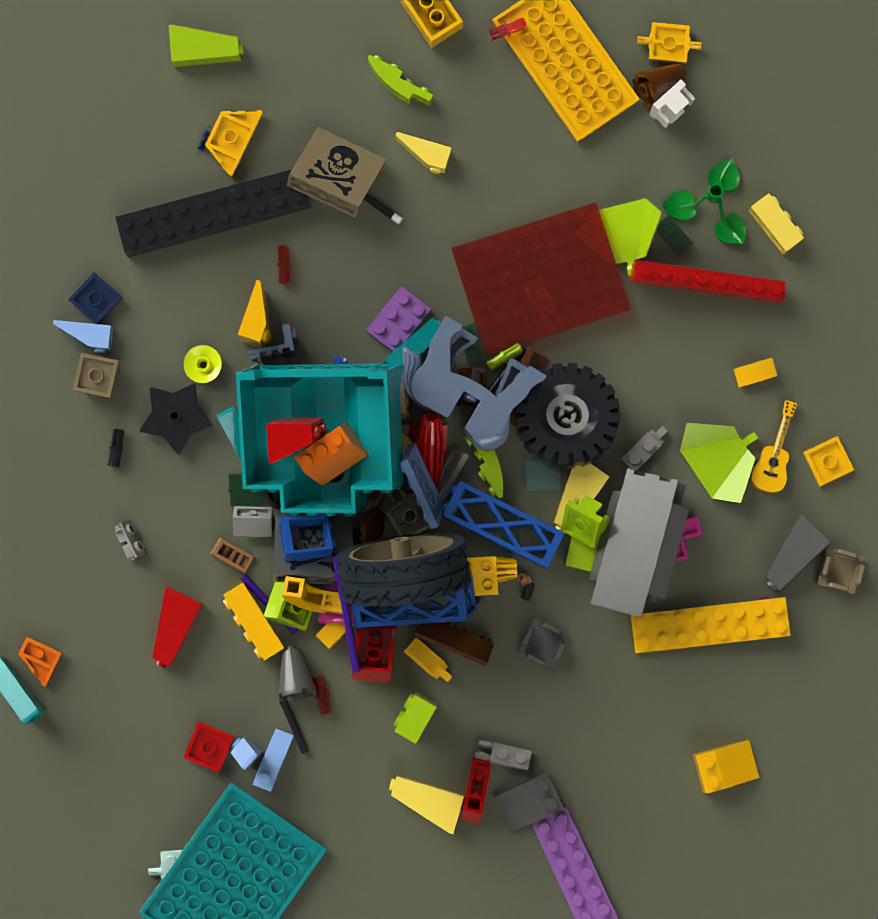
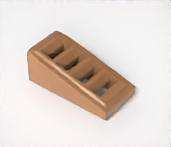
(217, 547)

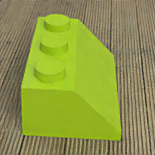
(285, 613)

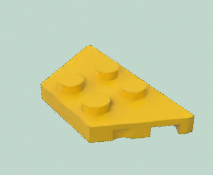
(231, 137)

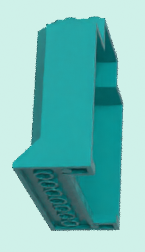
(340, 393)

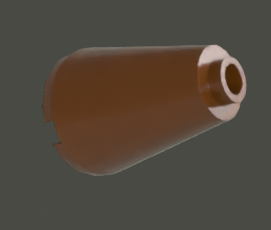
(655, 82)

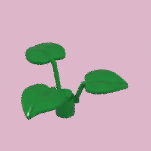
(721, 178)

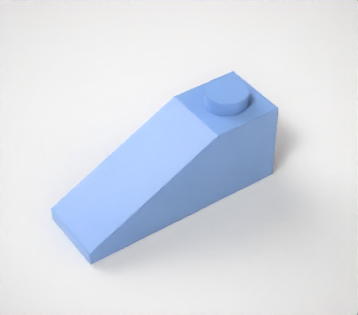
(92, 335)
(245, 752)
(273, 760)

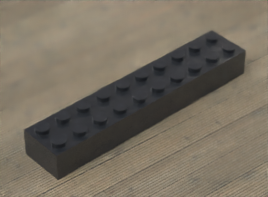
(209, 213)

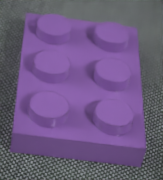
(398, 319)

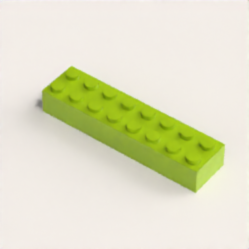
(415, 718)

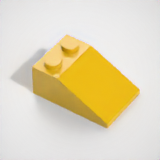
(726, 766)

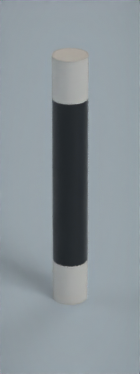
(383, 209)

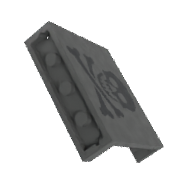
(315, 569)

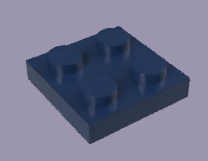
(95, 298)

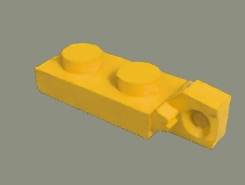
(427, 660)

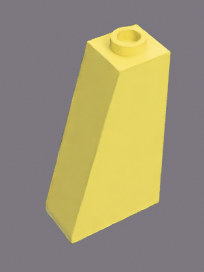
(580, 483)
(431, 802)

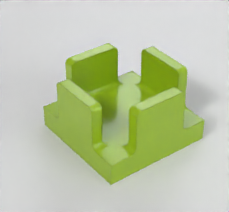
(582, 521)

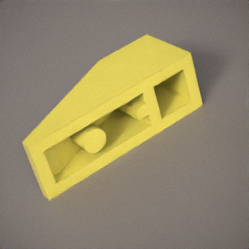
(430, 154)

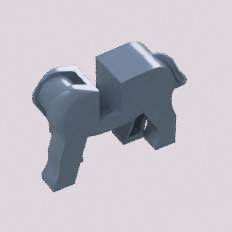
(439, 389)

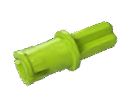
(504, 357)

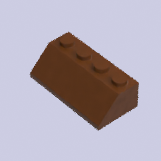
(456, 641)

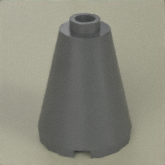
(295, 676)

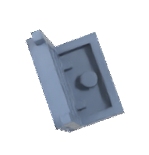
(289, 347)

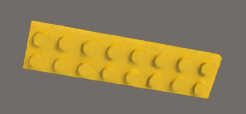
(710, 625)

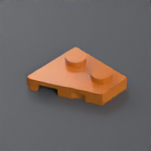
(40, 659)

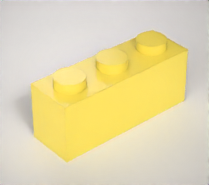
(776, 223)

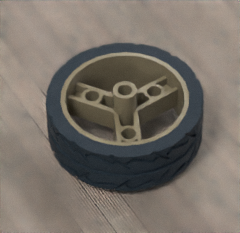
(403, 569)

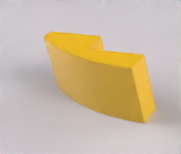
(755, 372)
(331, 634)

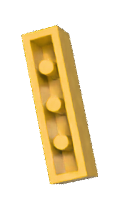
(251, 618)

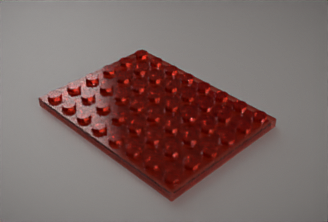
(541, 279)

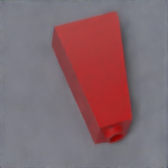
(174, 625)

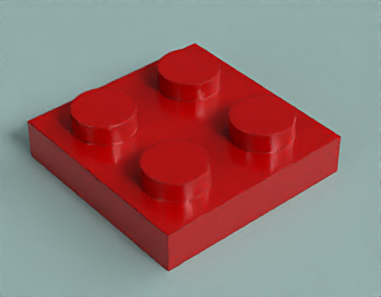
(208, 746)

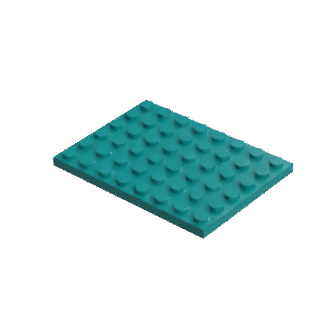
(236, 865)

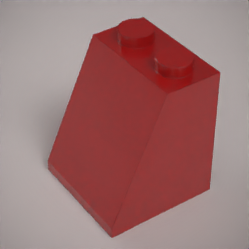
(292, 434)

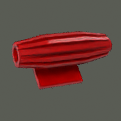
(431, 441)

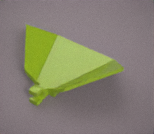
(631, 229)
(719, 459)

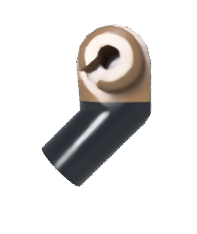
(527, 584)

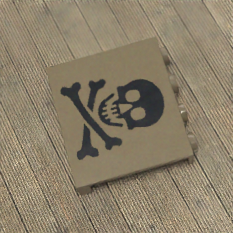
(335, 172)

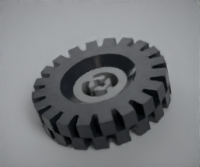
(576, 442)

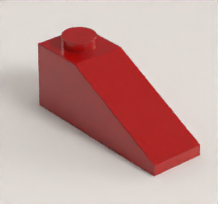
(476, 790)

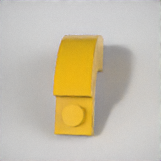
(304, 596)

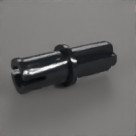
(116, 448)

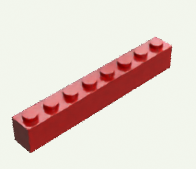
(707, 282)

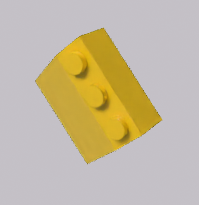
(255, 325)

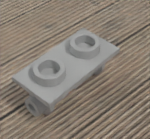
(127, 532)

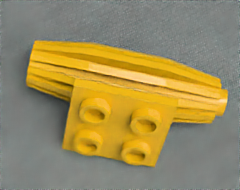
(489, 571)

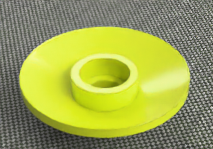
(198, 355)

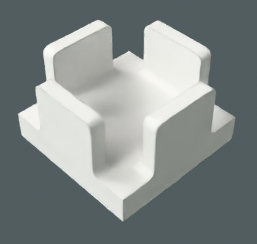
(671, 104)

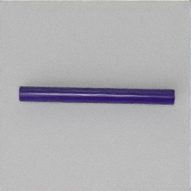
(261, 596)

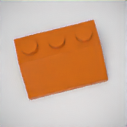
(331, 454)

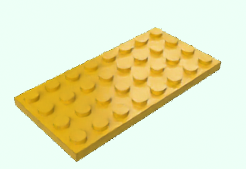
(568, 64)

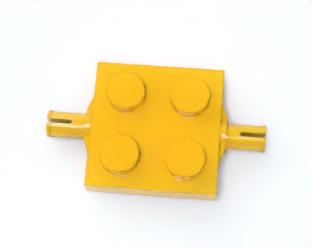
(669, 43)

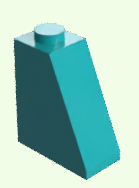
(230, 424)

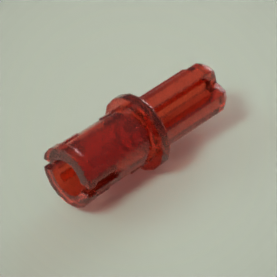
(507, 29)
(283, 264)
(322, 696)

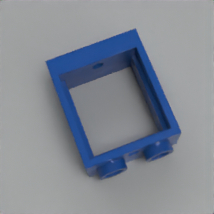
(301, 522)

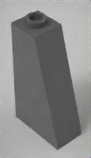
(798, 552)

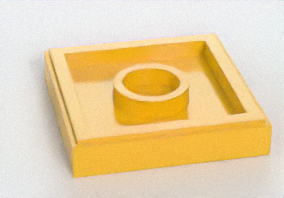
(828, 461)

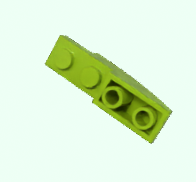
(391, 78)
(489, 470)

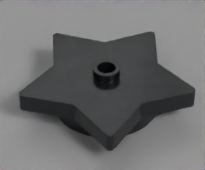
(177, 430)

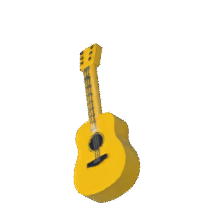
(770, 471)

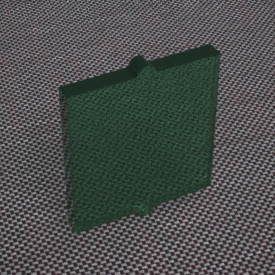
(242, 496)

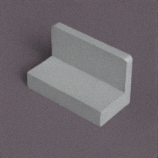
(252, 521)

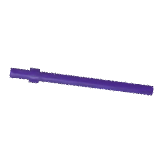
(347, 621)

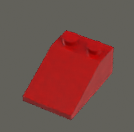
(375, 653)

